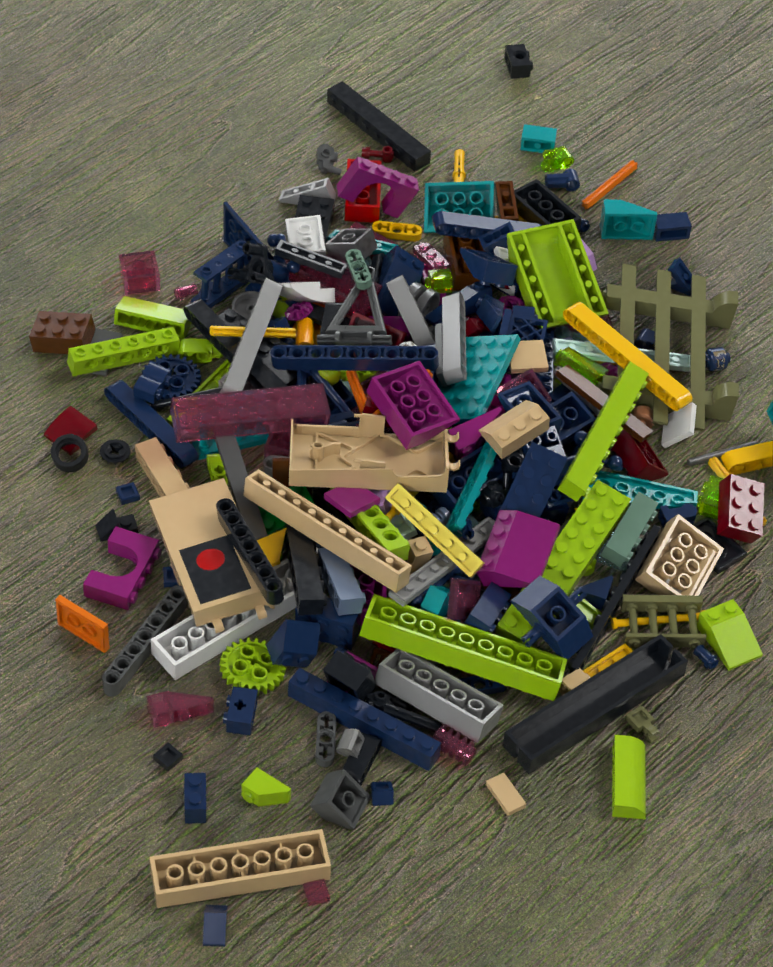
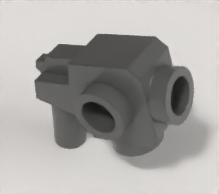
(325, 159)

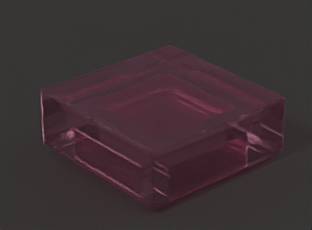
(316, 892)

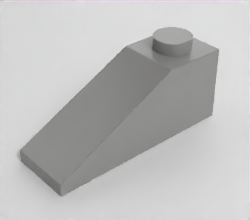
(320, 188)

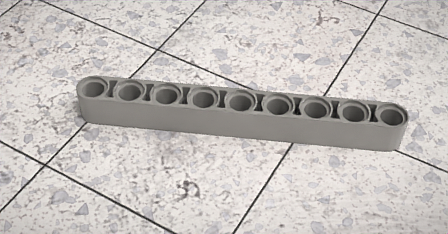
(252, 337)

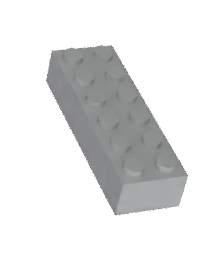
(439, 694)

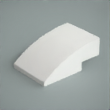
(307, 292)

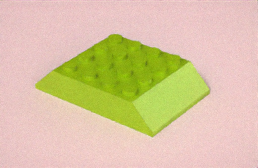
(554, 271)

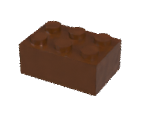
(61, 330)

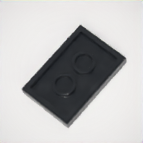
(732, 550)

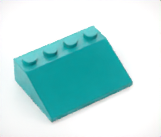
(459, 197)

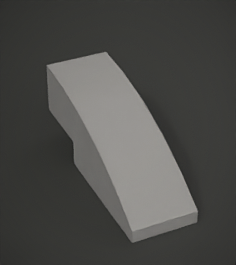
(350, 743)

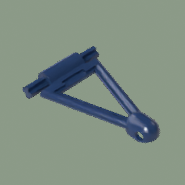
(338, 419)

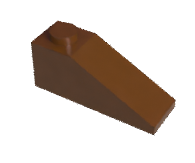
(506, 200)

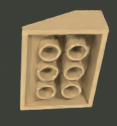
(682, 556)

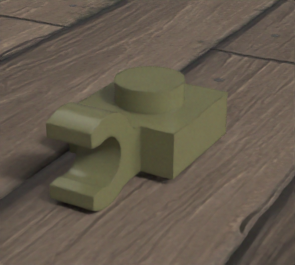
(643, 721)

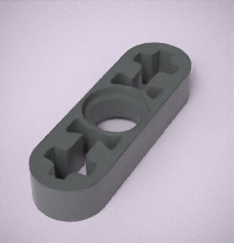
(329, 746)

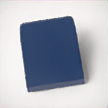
(382, 793)

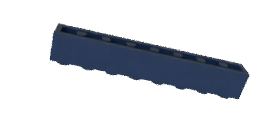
(367, 719)

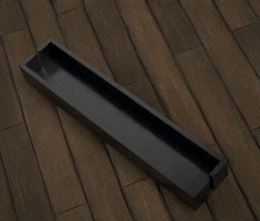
(594, 703)

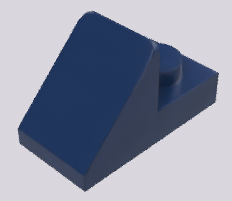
(681, 277)

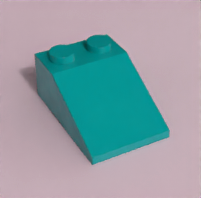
(626, 221)

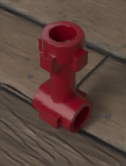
(387, 153)

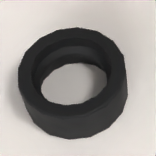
(65, 440)

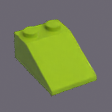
(729, 634)

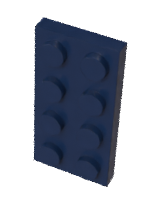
(534, 480)

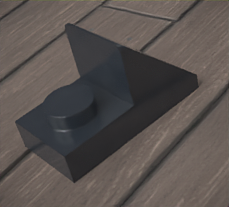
(110, 520)

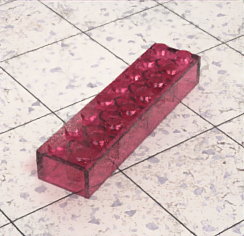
(248, 412)

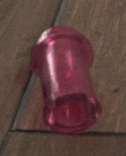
(181, 292)

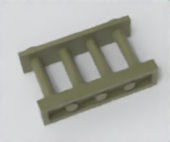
(663, 603)

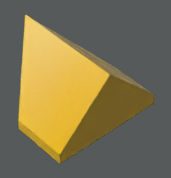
(272, 546)

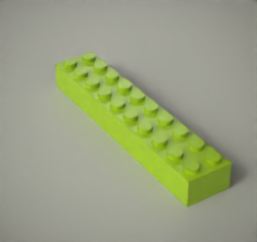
(574, 550)
(463, 647)

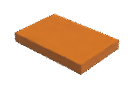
(82, 624)

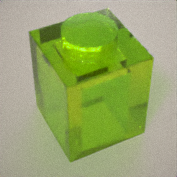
(439, 280)

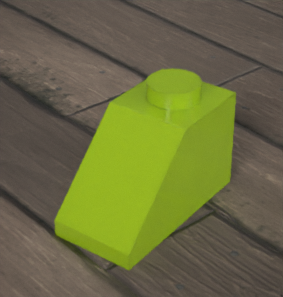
(264, 789)

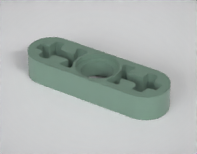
(360, 263)

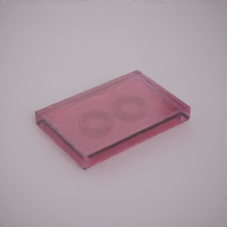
(463, 598)

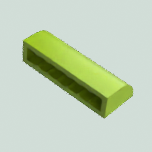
(150, 316)
(628, 777)

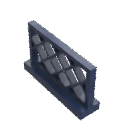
(509, 328)

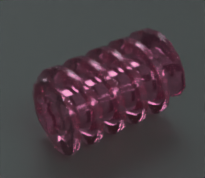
(455, 746)

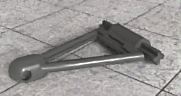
(357, 334)

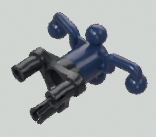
(261, 267)

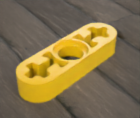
(414, 232)

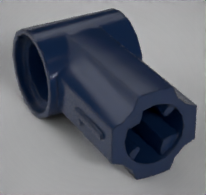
(567, 179)

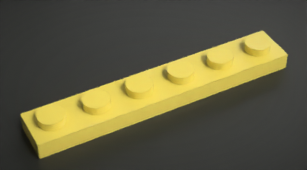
(434, 530)

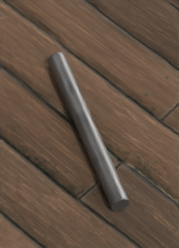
(704, 458)

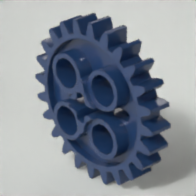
(185, 377)

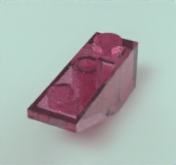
(174, 707)

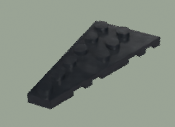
(232, 318)

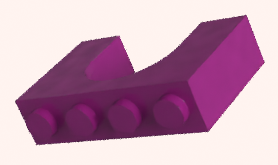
(364, 172)
(123, 590)

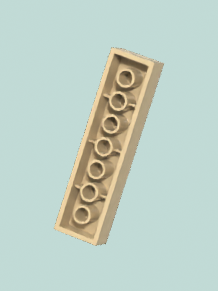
(239, 868)

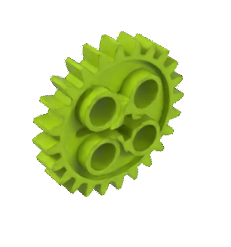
(250, 666)

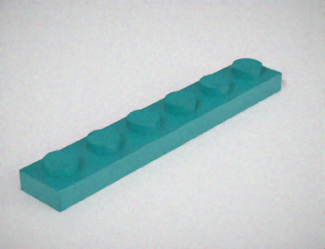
(472, 488)

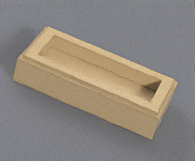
(505, 794)

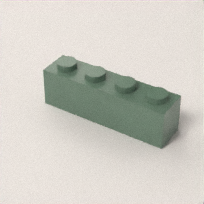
(629, 529)

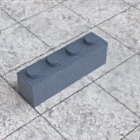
(341, 583)

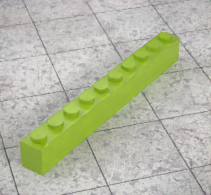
(602, 433)

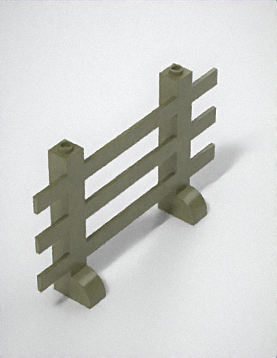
(669, 307)

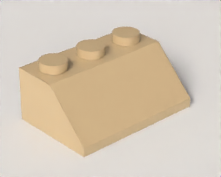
(515, 428)

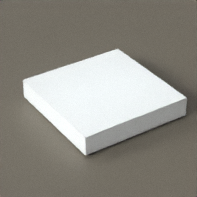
(680, 425)

